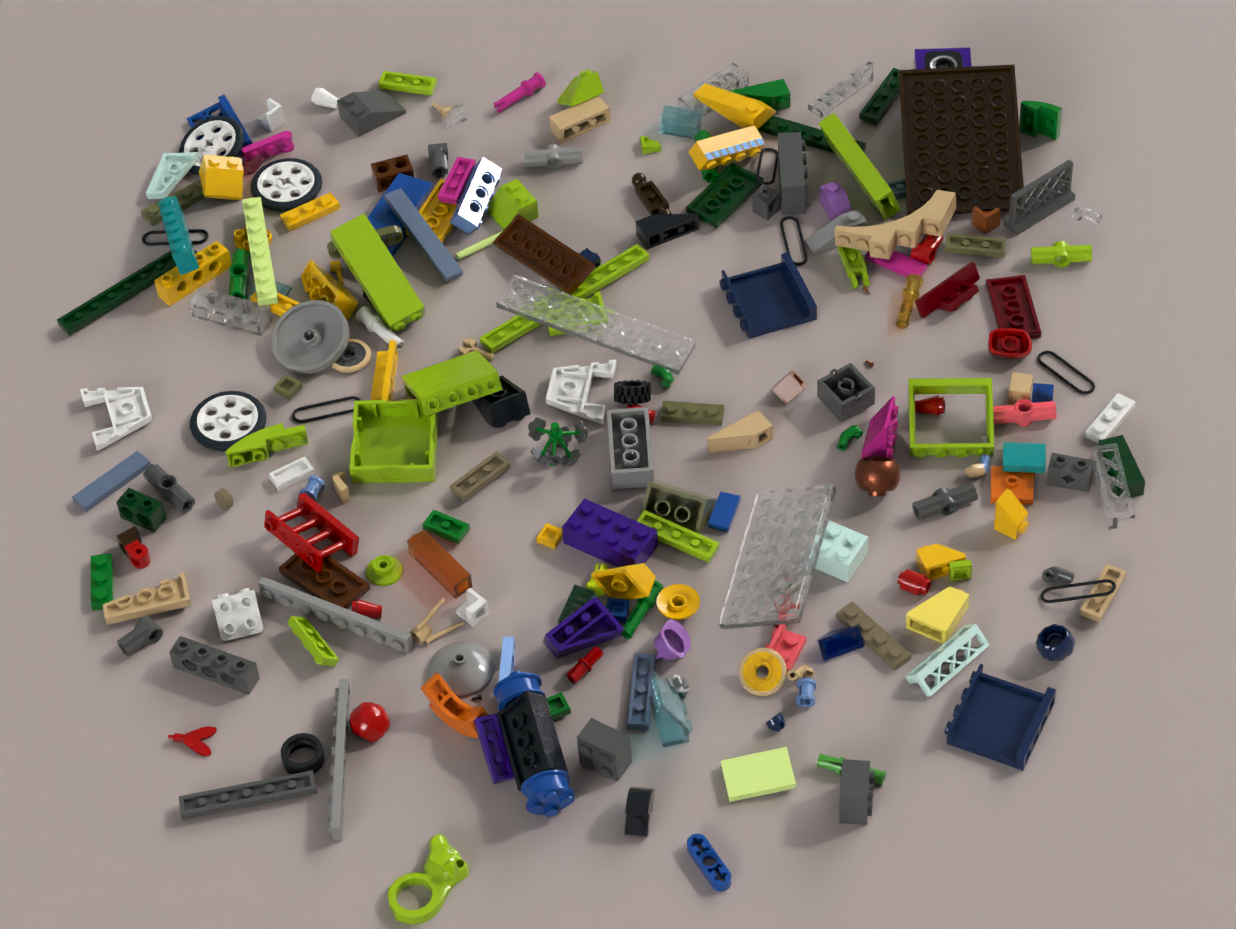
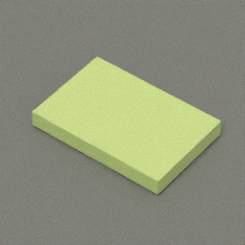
(758, 774)

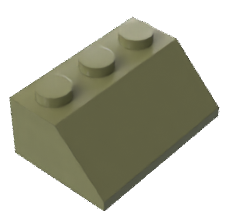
(678, 505)

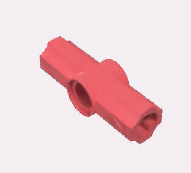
(1024, 412)

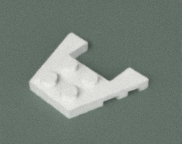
(571, 387)
(126, 408)

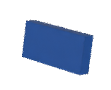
(724, 511)

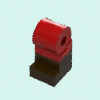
(131, 545)

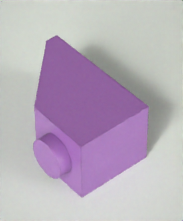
(834, 199)

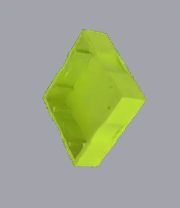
(393, 442)

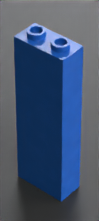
(383, 216)

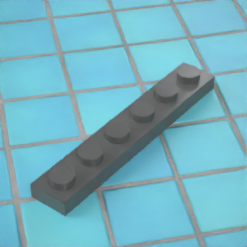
(247, 795)

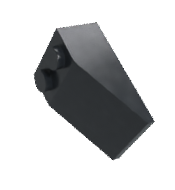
(503, 406)

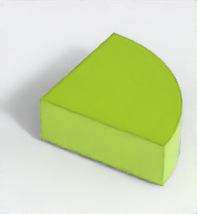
(649, 145)

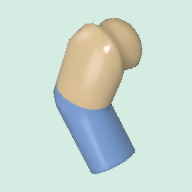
(978, 469)

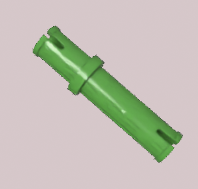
(825, 761)

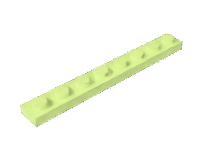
(259, 251)

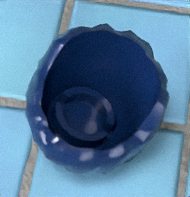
(1055, 642)

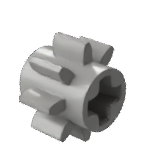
(679, 685)

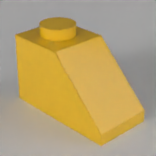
(1010, 516)
(935, 560)

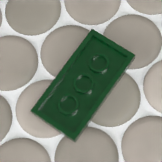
(724, 195)

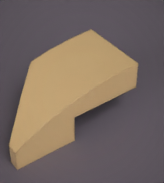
(340, 486)

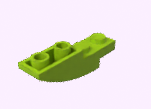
(259, 444)

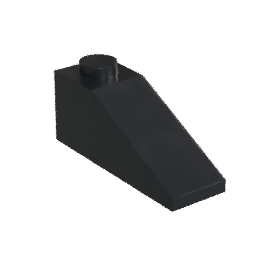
(665, 227)

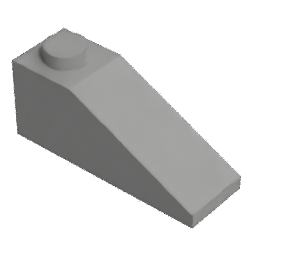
(825, 238)

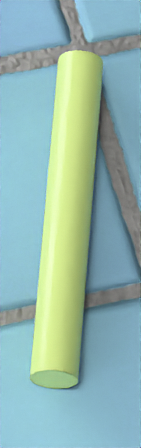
(476, 247)

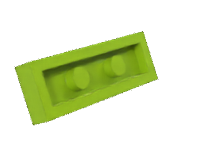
(407, 83)
(313, 641)

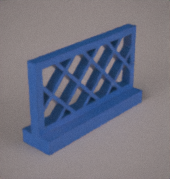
(225, 110)

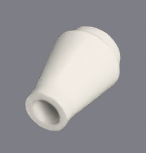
(324, 98)

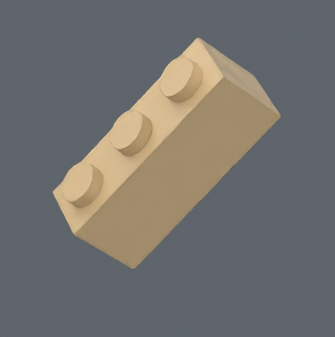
(579, 119)

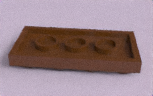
(332, 584)

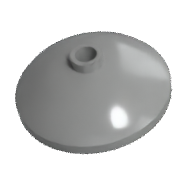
(463, 676)

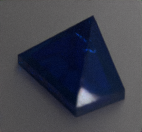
(840, 642)

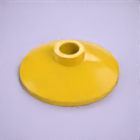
(678, 601)

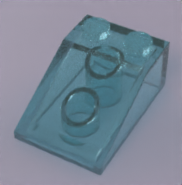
(669, 713)

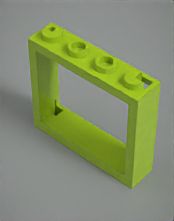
(951, 386)

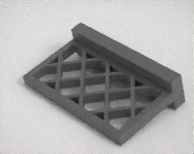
(1047, 203)

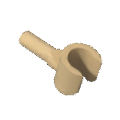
(444, 111)

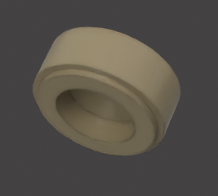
(223, 499)

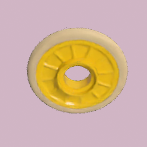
(775, 677)

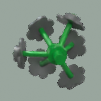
(559, 438)

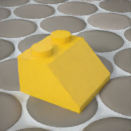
(221, 177)
(626, 582)

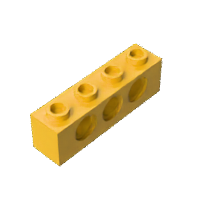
(211, 261)

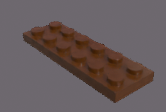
(544, 255)

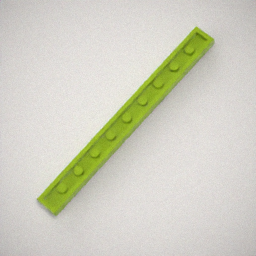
(599, 278)

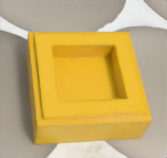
(550, 536)

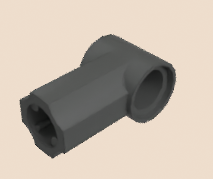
(438, 157)
(145, 632)

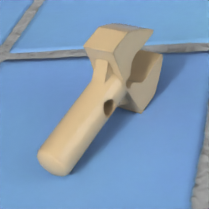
(471, 345)

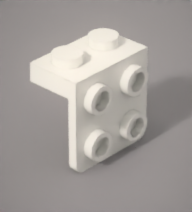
(237, 614)

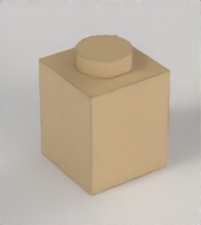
(1020, 387)

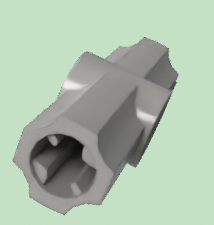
(553, 157)

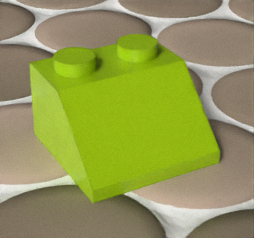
(512, 200)

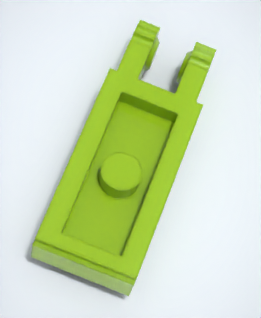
(853, 265)

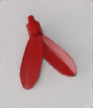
(193, 739)

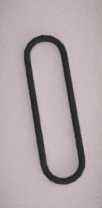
(759, 165)
(801, 237)
(167, 243)
(1070, 366)
(323, 403)
(1078, 597)

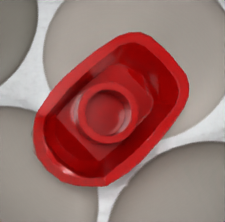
(1009, 343)

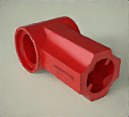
(926, 249)

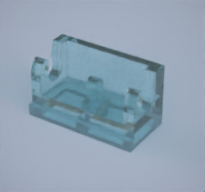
(680, 122)

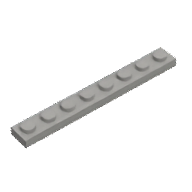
(336, 615)
(339, 765)

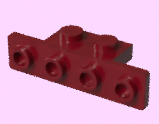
(950, 292)

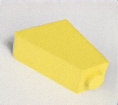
(939, 614)

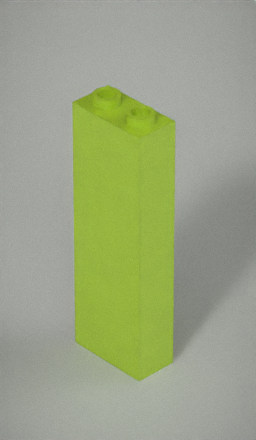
(859, 166)
(377, 273)

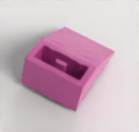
(880, 432)

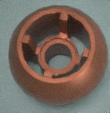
(877, 475)

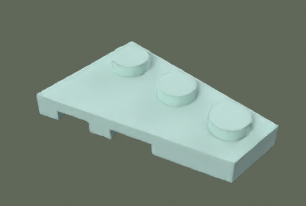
(169, 173)

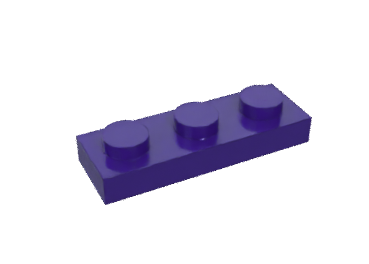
(494, 748)

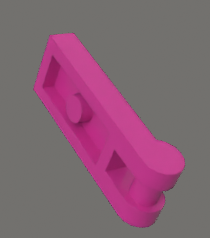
(269, 146)

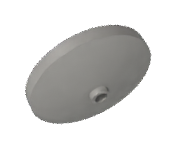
(310, 337)

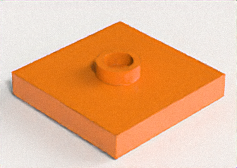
(1018, 482)

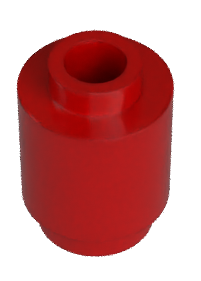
(914, 582)

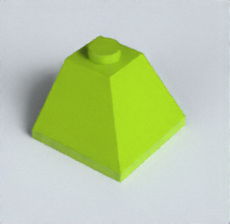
(581, 88)

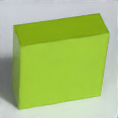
(960, 570)

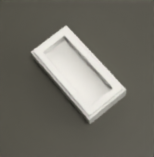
(291, 473)

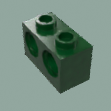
(141, 510)

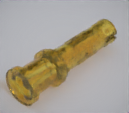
(910, 295)

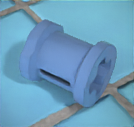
(314, 486)
(805, 692)

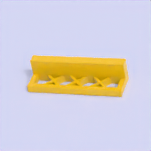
(385, 373)

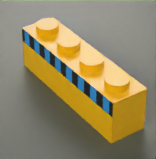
(727, 148)

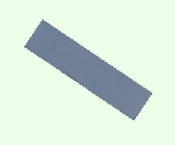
(111, 481)
(640, 692)

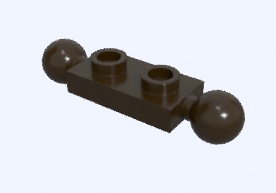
(650, 195)

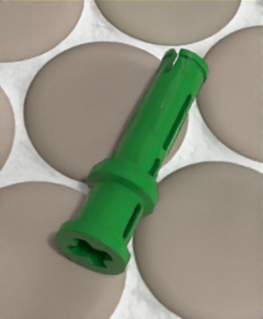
(640, 610)

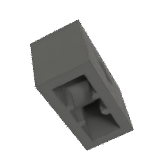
(1070, 472)

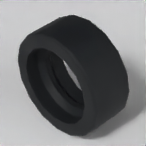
(300, 741)

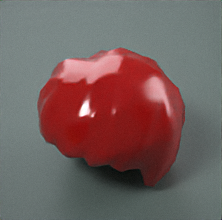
(369, 721)

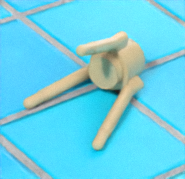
(422, 632)

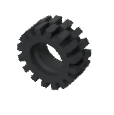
(632, 391)

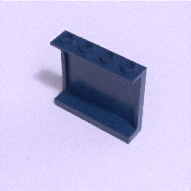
(769, 298)
(999, 719)

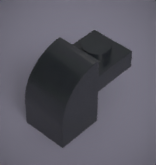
(638, 810)

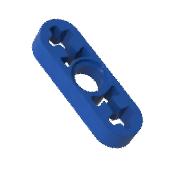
(709, 871)

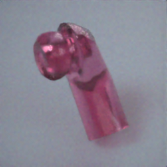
(252, 166)

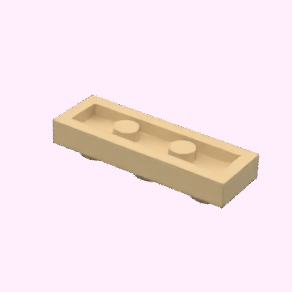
(1096, 607)

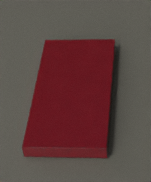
(1013, 304)

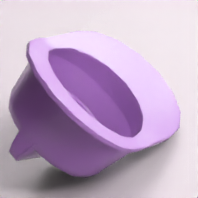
(672, 641)

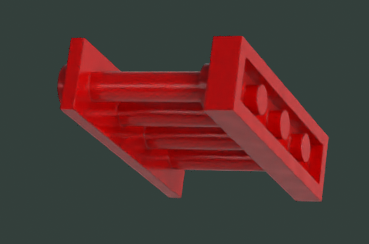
(316, 517)

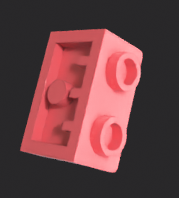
(787, 645)

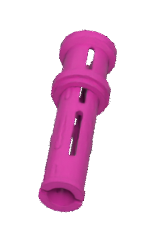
(526, 88)

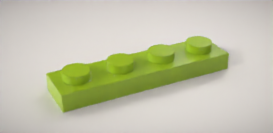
(680, 537)

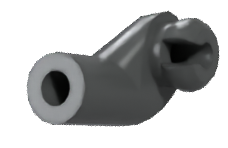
(1056, 573)

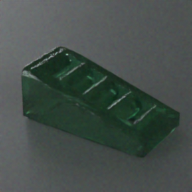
(576, 592)

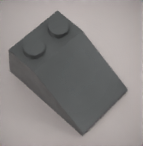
(368, 110)

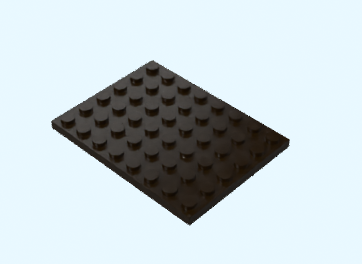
(961, 136)

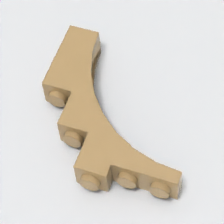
(906, 231)

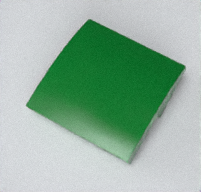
(1040, 119)

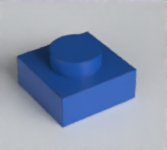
(1042, 392)
(618, 608)

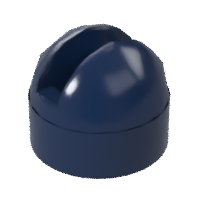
(776, 723)

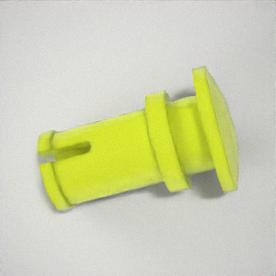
(592, 585)

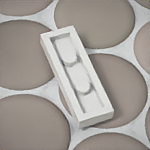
(1110, 418)

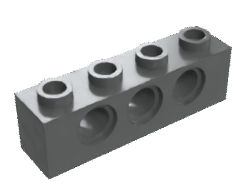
(214, 665)

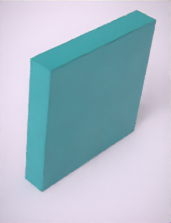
(1024, 457)

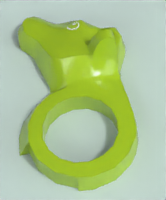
(440, 874)

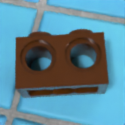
(387, 170)

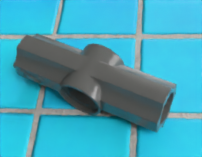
(169, 488)
(945, 501)

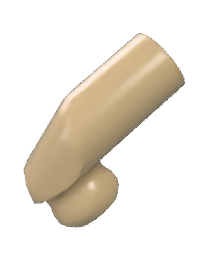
(801, 672)

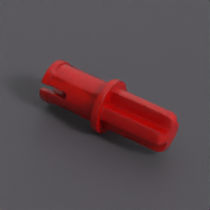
(584, 665)

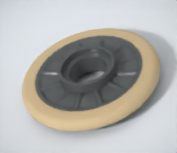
(360, 359)

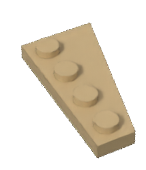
(147, 601)

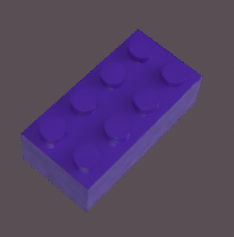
(609, 535)

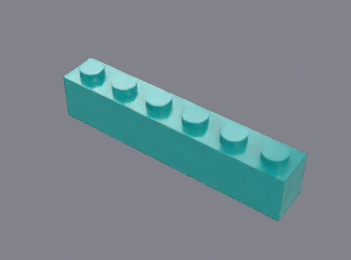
(178, 235)

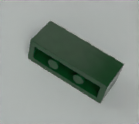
(1132, 472)

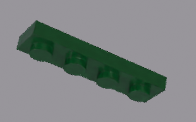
(881, 99)

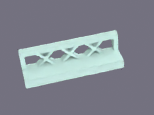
(941, 655)

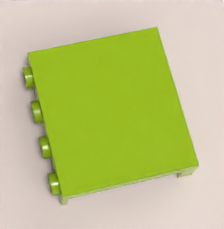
(452, 382)

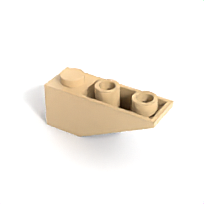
(744, 434)

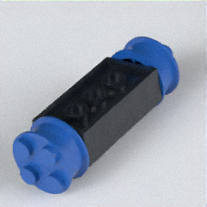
(533, 744)

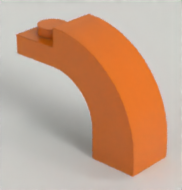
(450, 707)

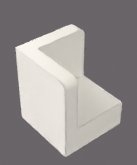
(273, 117)
(474, 608)

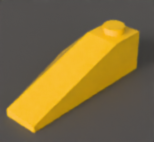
(735, 107)
(325, 288)

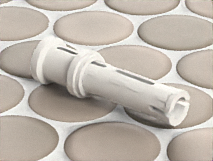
(374, 324)

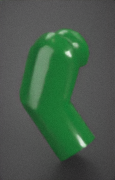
(665, 374)
(853, 431)

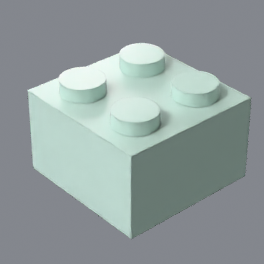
(841, 551)

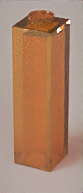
(439, 564)

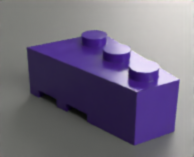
(583, 629)

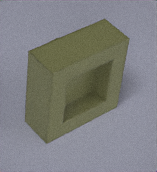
(288, 387)

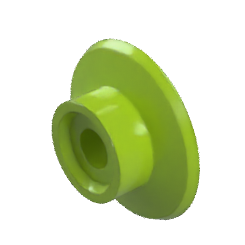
(384, 570)

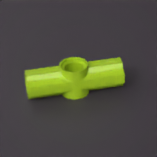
(1061, 254)

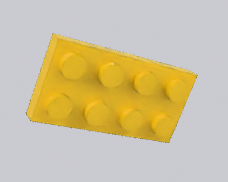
(437, 213)

